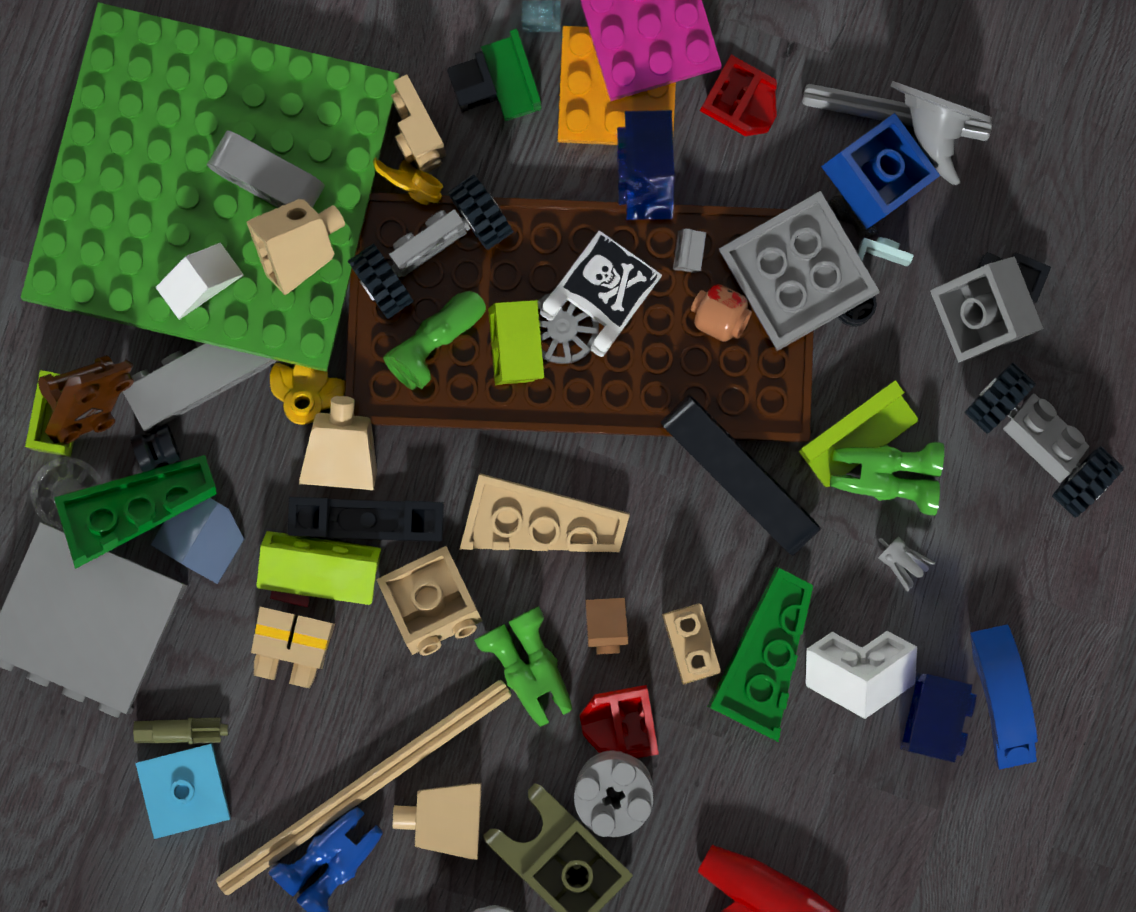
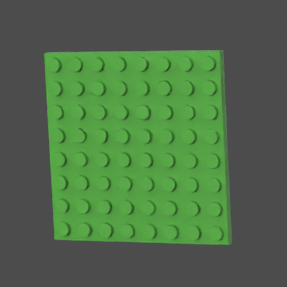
(139, 194)

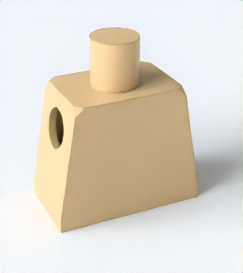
(294, 241)
(340, 449)
(444, 819)

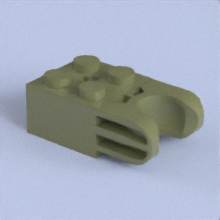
(554, 851)

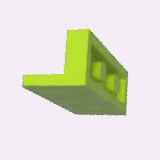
(869, 425)
(318, 567)

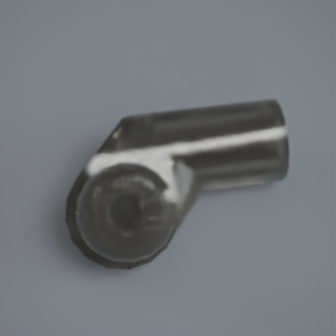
(845, 214)

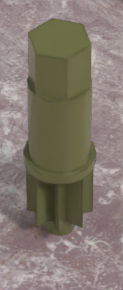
(180, 731)

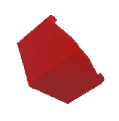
(742, 98)
(621, 722)

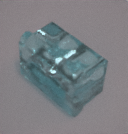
(541, 16)

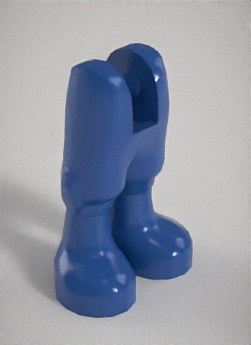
(332, 849)

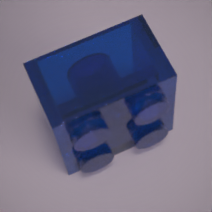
(646, 165)
(938, 717)

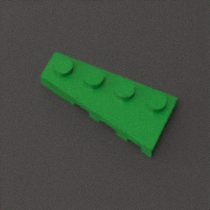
(125, 508)
(762, 665)

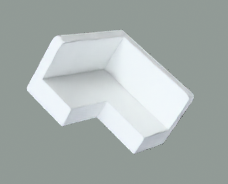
(861, 676)

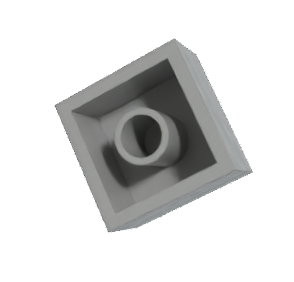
(986, 309)

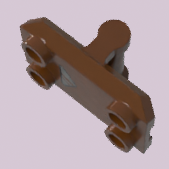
(85, 398)

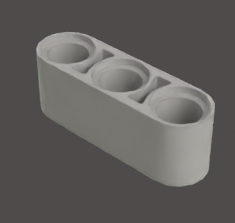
(263, 172)

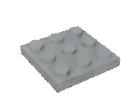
(799, 270)

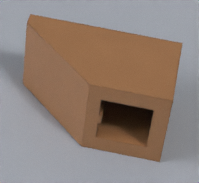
(606, 625)

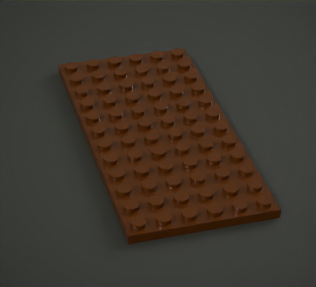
(626, 391)

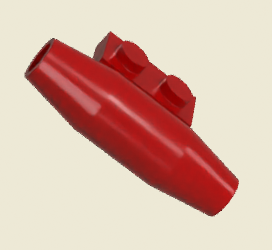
(758, 886)

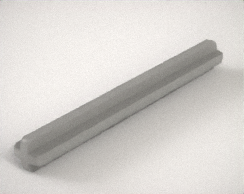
(877, 108)

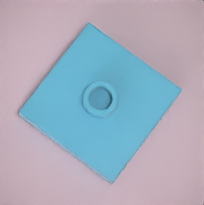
(183, 791)

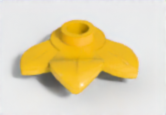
(419, 184)
(304, 383)

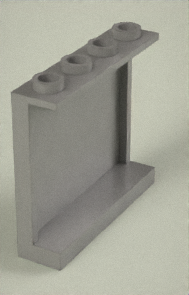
(85, 624)

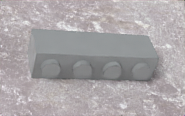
(188, 382)

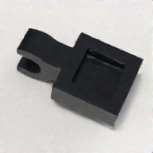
(1033, 271)

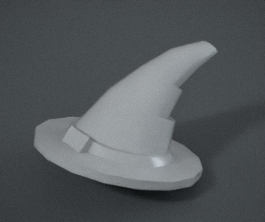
(936, 126)

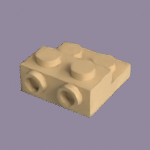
(417, 135)
(429, 602)

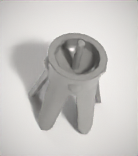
(900, 555)

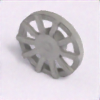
(563, 330)

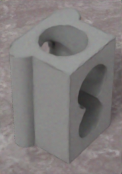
(689, 250)

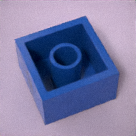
(880, 171)

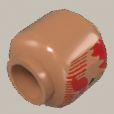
(721, 312)

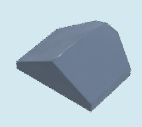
(201, 539)

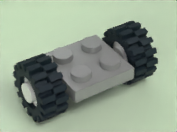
(411, 251)
(1046, 439)

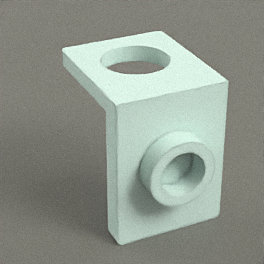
(885, 249)

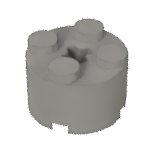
(603, 813)

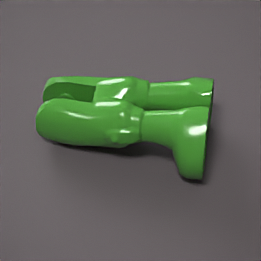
(440, 329)
(878, 477)
(529, 679)

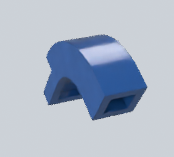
(1006, 696)

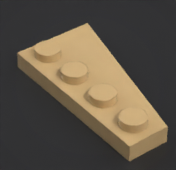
(528, 518)

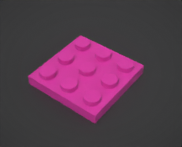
(649, 43)

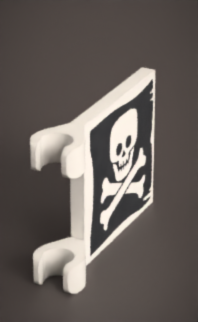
(605, 285)

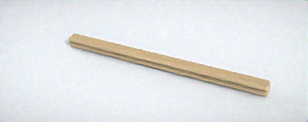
(363, 787)

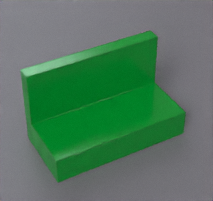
(512, 77)

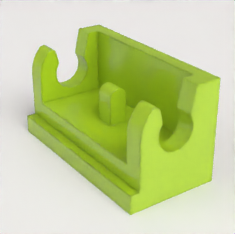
(516, 342)

